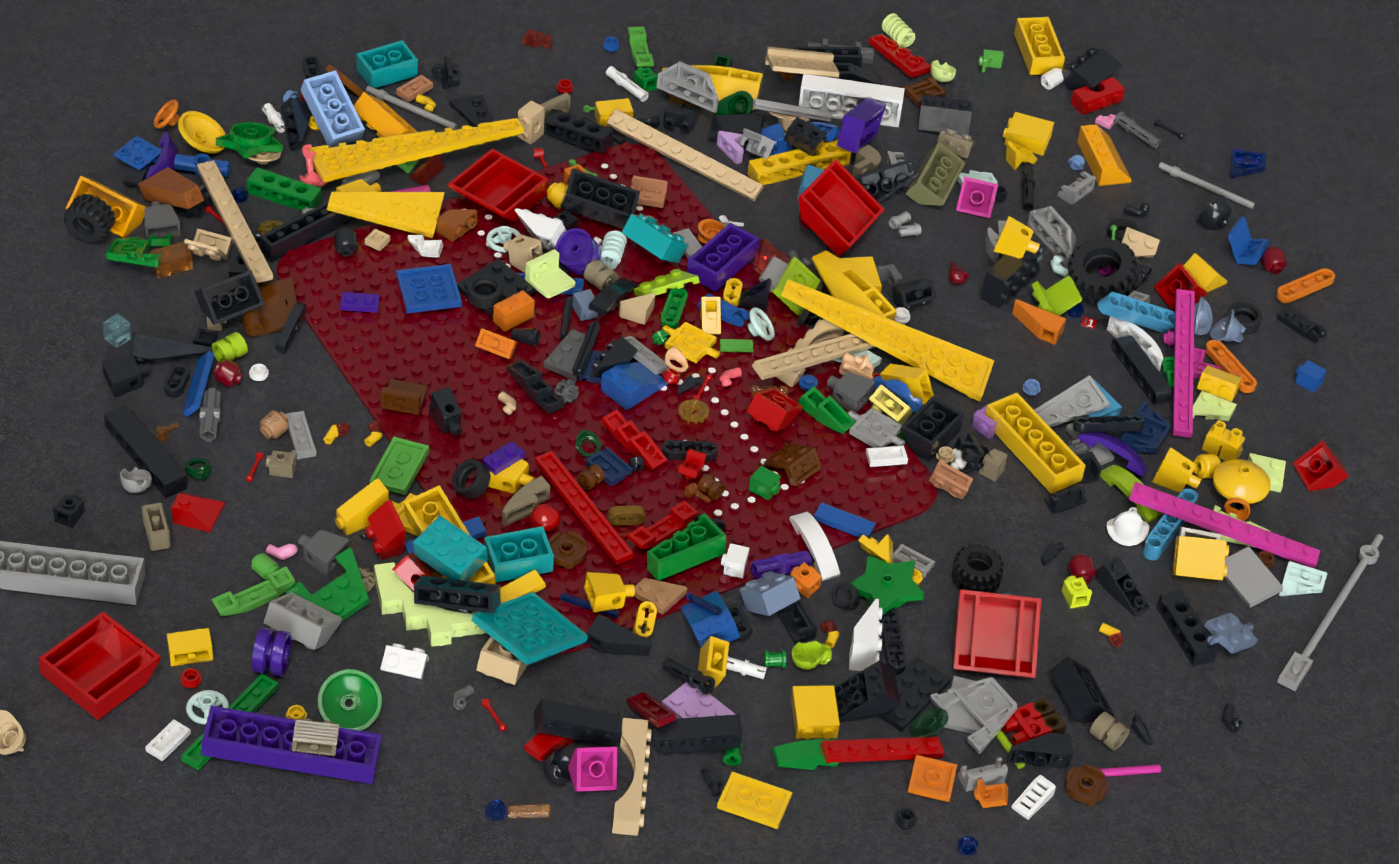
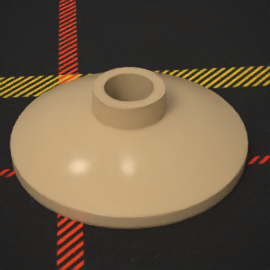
(265, 157)

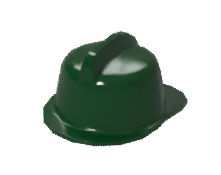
(737, 103)

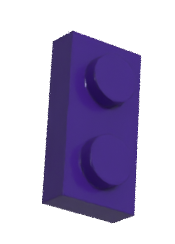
(359, 302)
(503, 457)

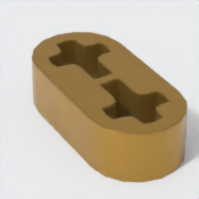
(626, 515)

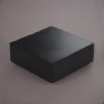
(205, 337)

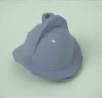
(1202, 317)
(1228, 329)

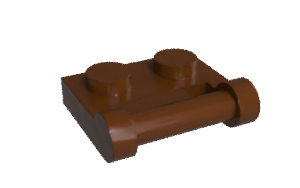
(926, 87)

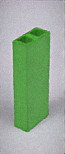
(736, 345)

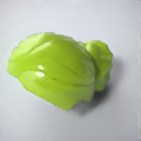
(810, 654)

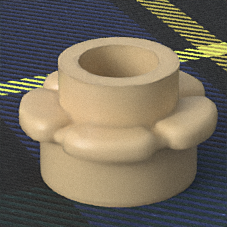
(945, 454)

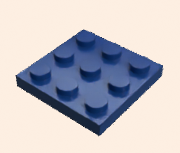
(428, 288)

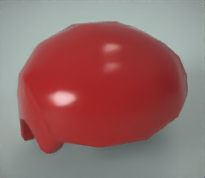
(545, 516)

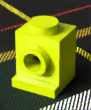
(1074, 588)

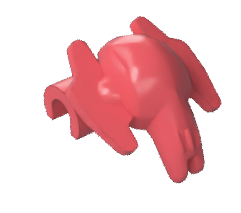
(311, 177)

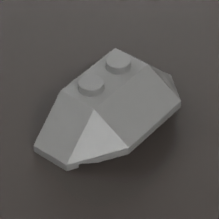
(689, 85)
(1053, 232)

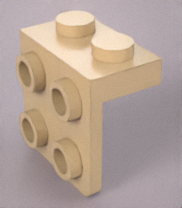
(210, 244)

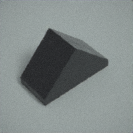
(757, 296)

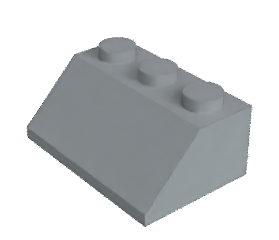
(302, 618)

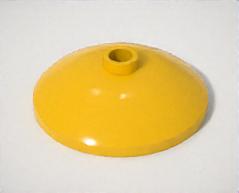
(200, 131)
(1241, 480)

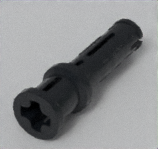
(693, 677)

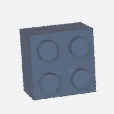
(769, 593)

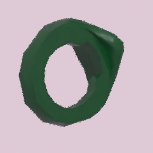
(586, 435)
(200, 473)

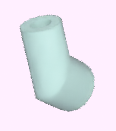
(1057, 266)

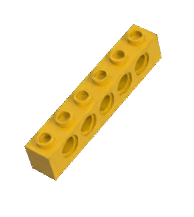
(793, 163)

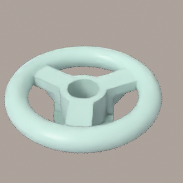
(503, 234)
(758, 326)
(205, 700)

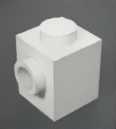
(735, 560)

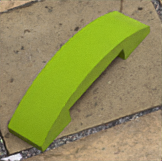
(1125, 481)

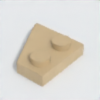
(1140, 243)

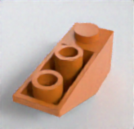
(1040, 322)

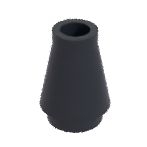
(526, 335)

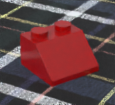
(1182, 279)
(773, 409)
(386, 531)

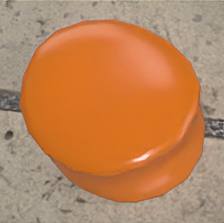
(708, 229)

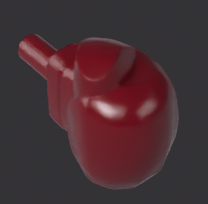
(956, 274)

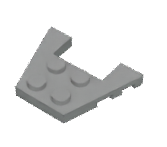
(986, 703)

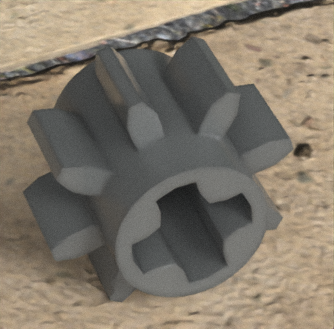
(567, 390)
(1077, 447)

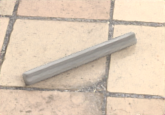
(792, 110)

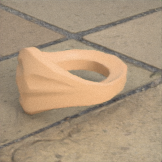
(675, 354)

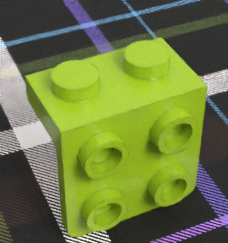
(1058, 297)

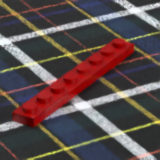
(584, 508)

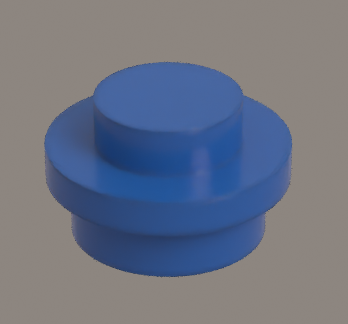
(611, 44)
(807, 382)

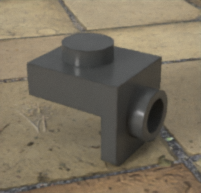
(890, 274)

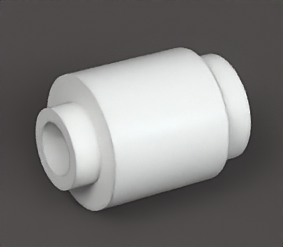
(1052, 78)

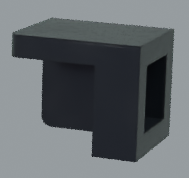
(1092, 467)

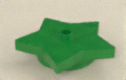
(250, 139)
(889, 583)

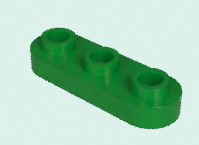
(674, 308)

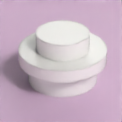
(902, 315)
(258, 372)

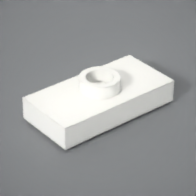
(886, 456)
(168, 740)

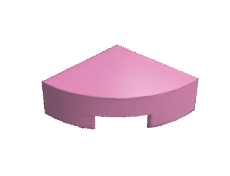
(1105, 121)

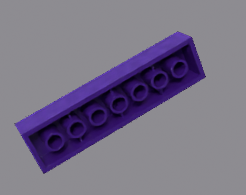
(269, 741)

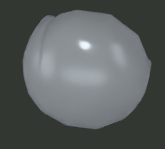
(136, 480)

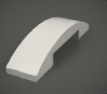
(1122, 328)
(817, 543)

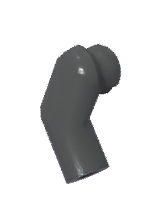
(807, 262)
(459, 697)

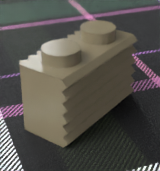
(156, 526)
(315, 737)

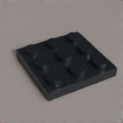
(510, 280)

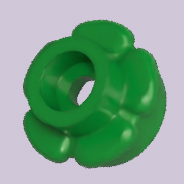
(660, 337)

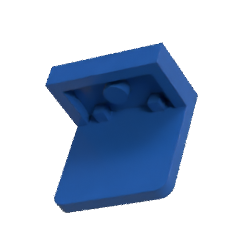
(1243, 246)

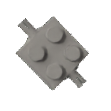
(875, 429)

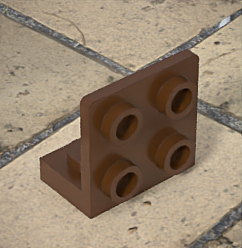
(403, 396)
(797, 460)

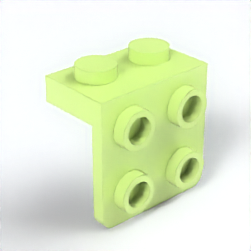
(546, 275)

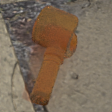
(162, 433)
(692, 489)

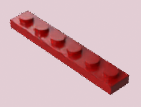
(881, 749)

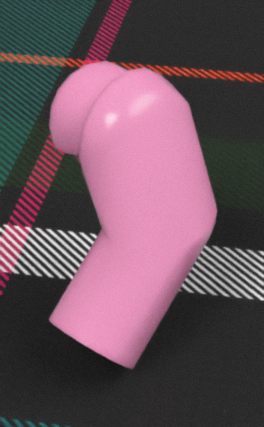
(282, 552)

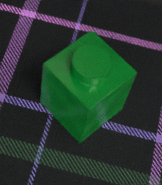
(765, 483)

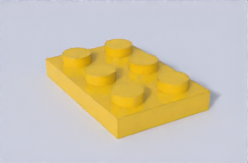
(754, 800)

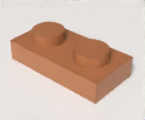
(414, 87)

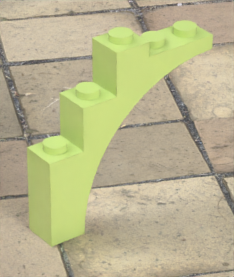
(440, 623)

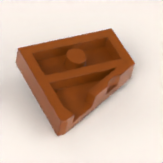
(345, 81)

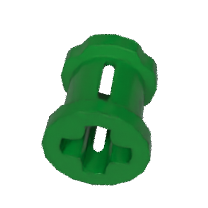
(774, 659)
(730, 753)

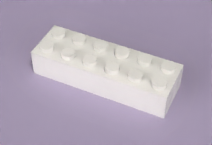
(843, 95)

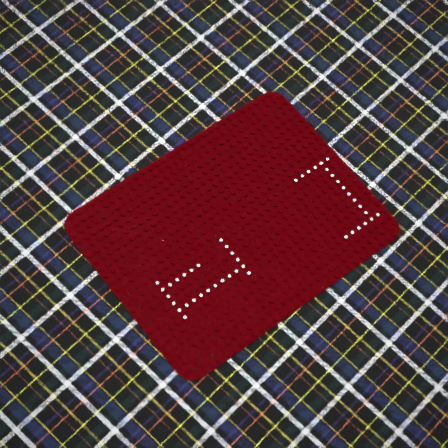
(441, 352)

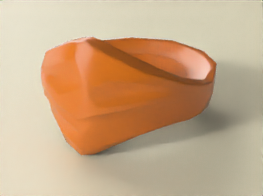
(1242, 514)

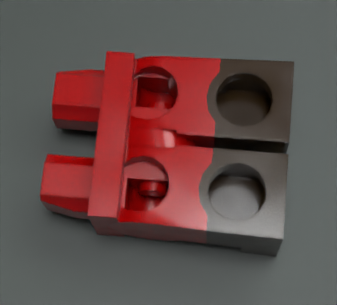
(1034, 721)

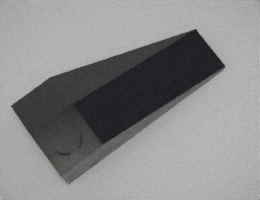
(888, 179)

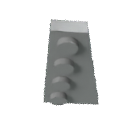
(1073, 403)

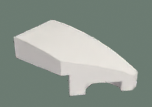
(426, 248)

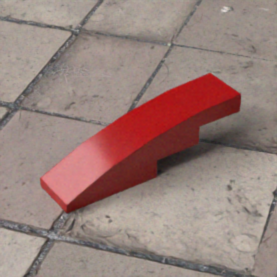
(636, 442)
(544, 744)

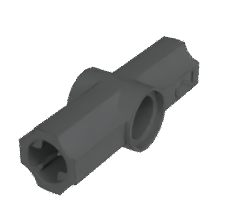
(210, 414)

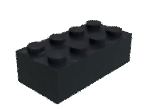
(599, 199)
(1009, 276)

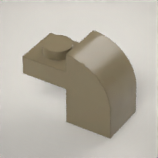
(866, 160)

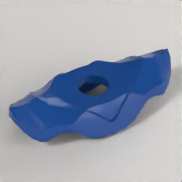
(901, 391)

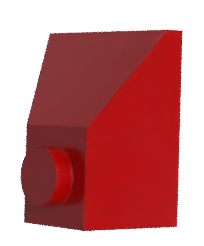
(1320, 468)
(196, 511)

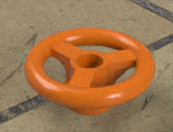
(168, 114)

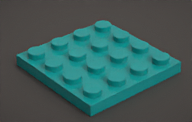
(530, 628)

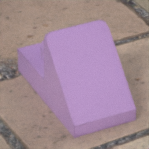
(730, 145)

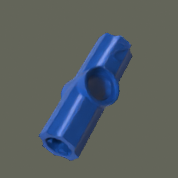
(189, 163)

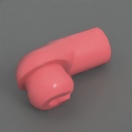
(729, 374)

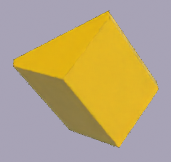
(1205, 273)

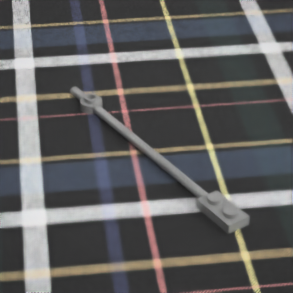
(1300, 663)

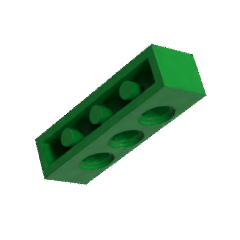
(283, 190)

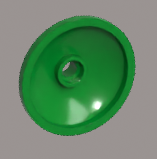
(351, 686)

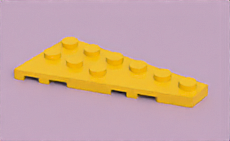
(400, 210)

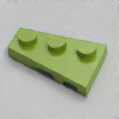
(673, 280)

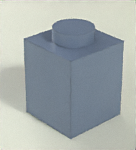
(581, 304)

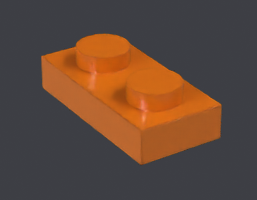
(496, 343)

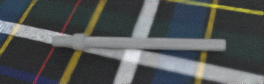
(384, 96)
(1176, 172)

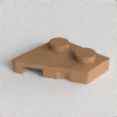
(660, 593)

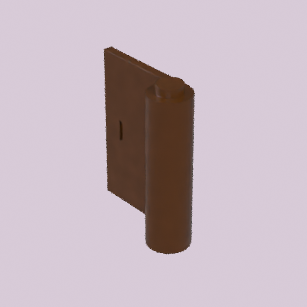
(275, 311)

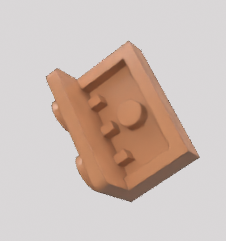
(651, 191)
(950, 480)

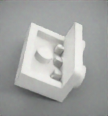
(404, 662)

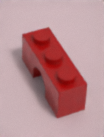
(1108, 93)

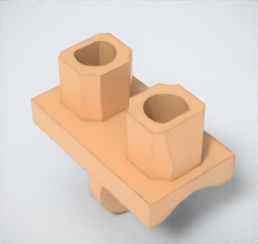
(856, 365)

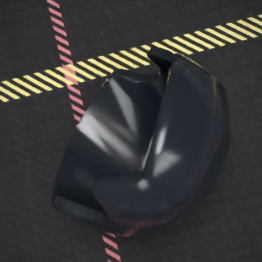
(556, 767)

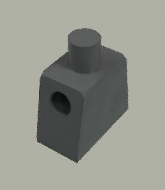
(161, 220)
(851, 390)
(322, 550)

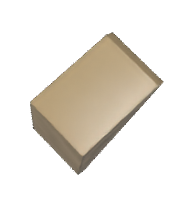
(637, 308)

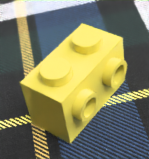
(890, 405)

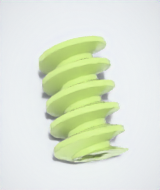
(898, 30)

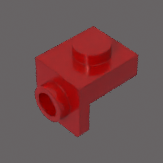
(693, 464)

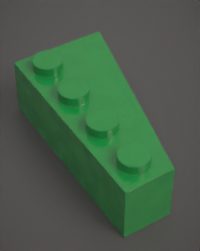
(687, 548)

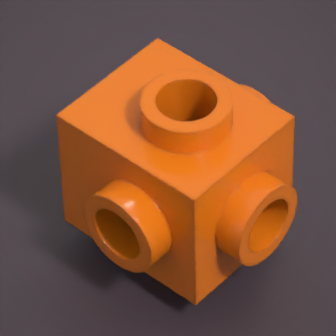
(806, 579)

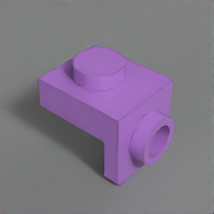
(983, 423)

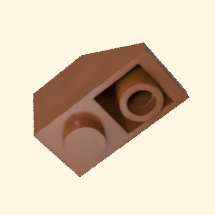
(456, 223)

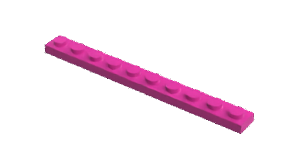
(1183, 363)
(1224, 525)

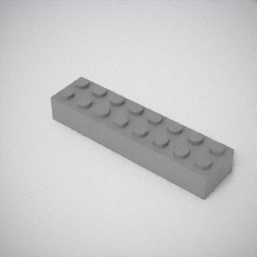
(71, 573)

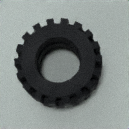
(89, 218)
(978, 558)

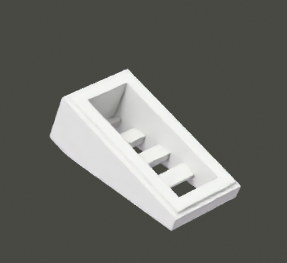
(1040, 786)

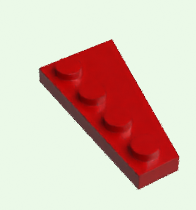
(900, 56)

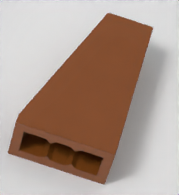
(171, 189)

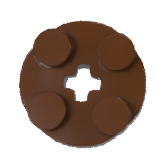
(569, 558)
(1084, 794)

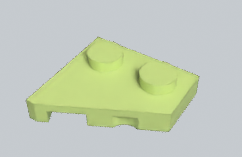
(1213, 407)
(1273, 467)

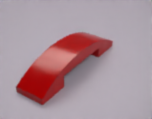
(665, 528)

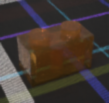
(175, 259)

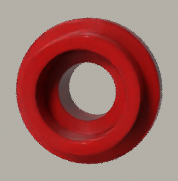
(564, 86)
(671, 376)
(191, 678)

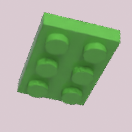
(400, 465)

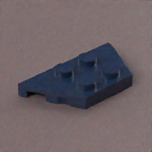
(1153, 434)

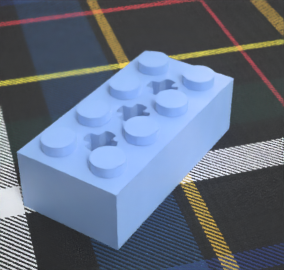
(332, 109)

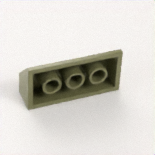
(936, 176)

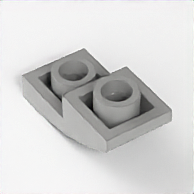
(990, 243)

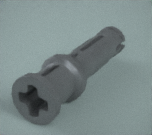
(1130, 125)

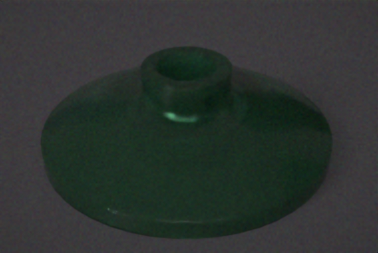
(929, 722)

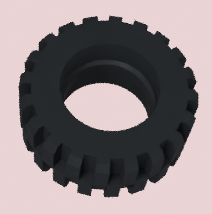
(1103, 253)

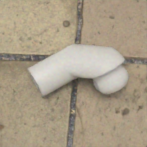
(958, 463)

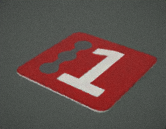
(1089, 322)

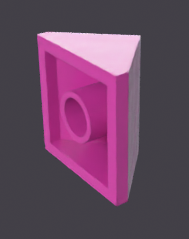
(977, 197)
(594, 768)

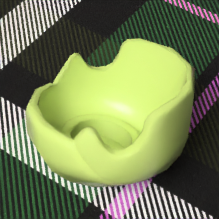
(943, 72)

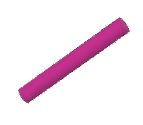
(1132, 770)

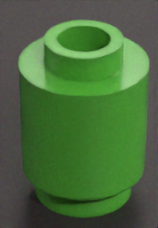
(264, 565)

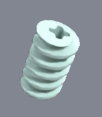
(613, 248)

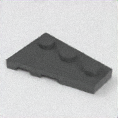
(565, 355)

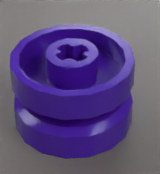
(577, 250)
(271, 651)

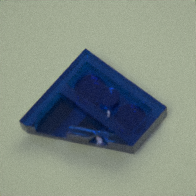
(1246, 162)

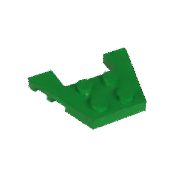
(134, 250)
(342, 595)

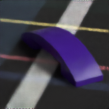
(166, 157)
(1135, 463)

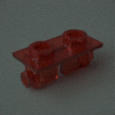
(428, 170)

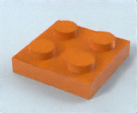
(932, 778)

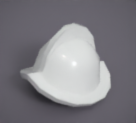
(1128, 528)

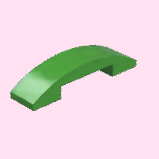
(639, 47)
(256, 596)

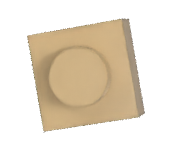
(377, 239)

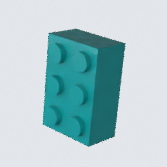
(387, 64)
(655, 238)
(450, 550)
(519, 553)

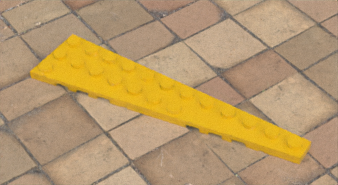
(393, 150)
(944, 361)

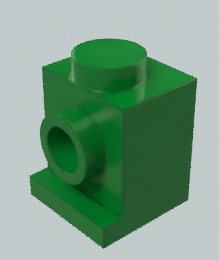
(645, 75)

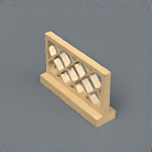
(801, 62)

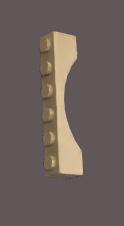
(822, 332)
(627, 809)

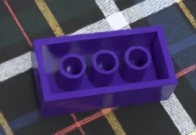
(860, 125)
(723, 256)

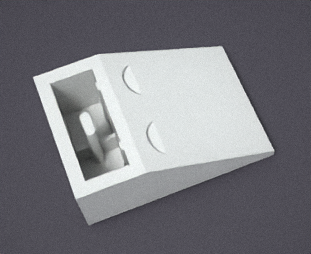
(542, 227)
(866, 640)

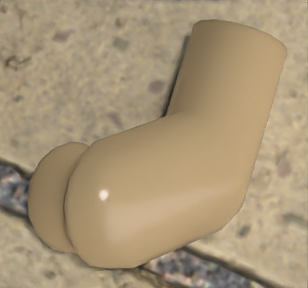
(510, 403)

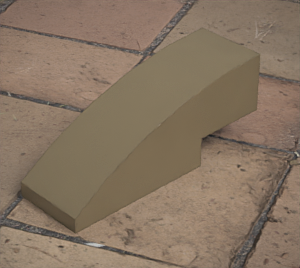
(525, 500)

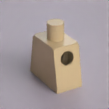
(522, 250)

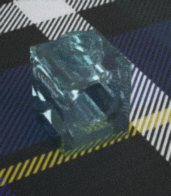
(116, 330)

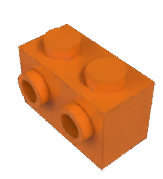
(513, 311)

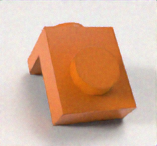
(991, 795)

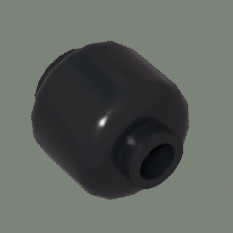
(346, 242)

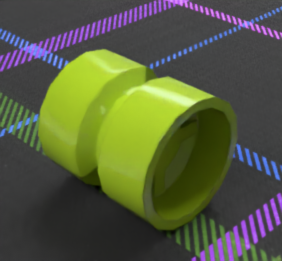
(230, 348)

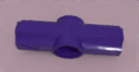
(779, 563)

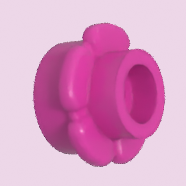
(1169, 338)

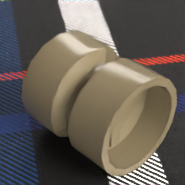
(599, 274)
(1111, 732)

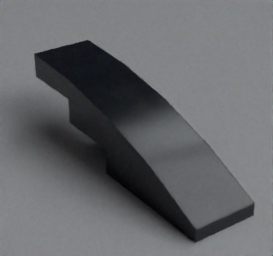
(611, 296)
(534, 386)

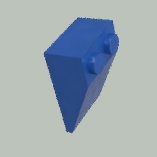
(630, 384)
(707, 624)

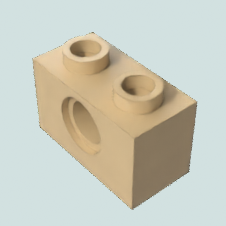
(532, 119)

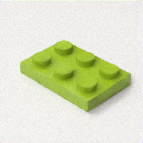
(798, 273)

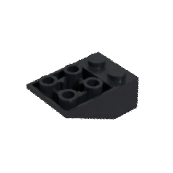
(867, 693)

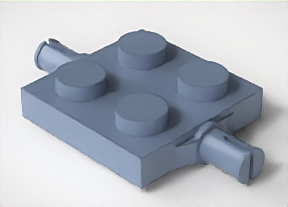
(1230, 633)

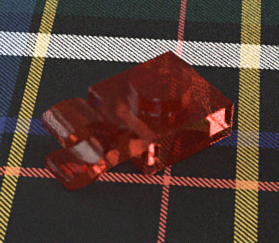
(535, 38)

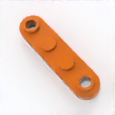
(1305, 285)
(1229, 363)

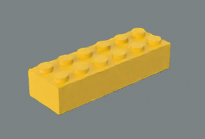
(1035, 443)
(426, 508)

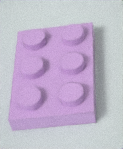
(691, 703)

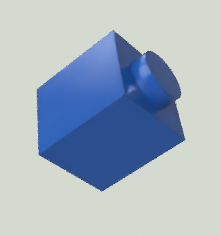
(1310, 376)

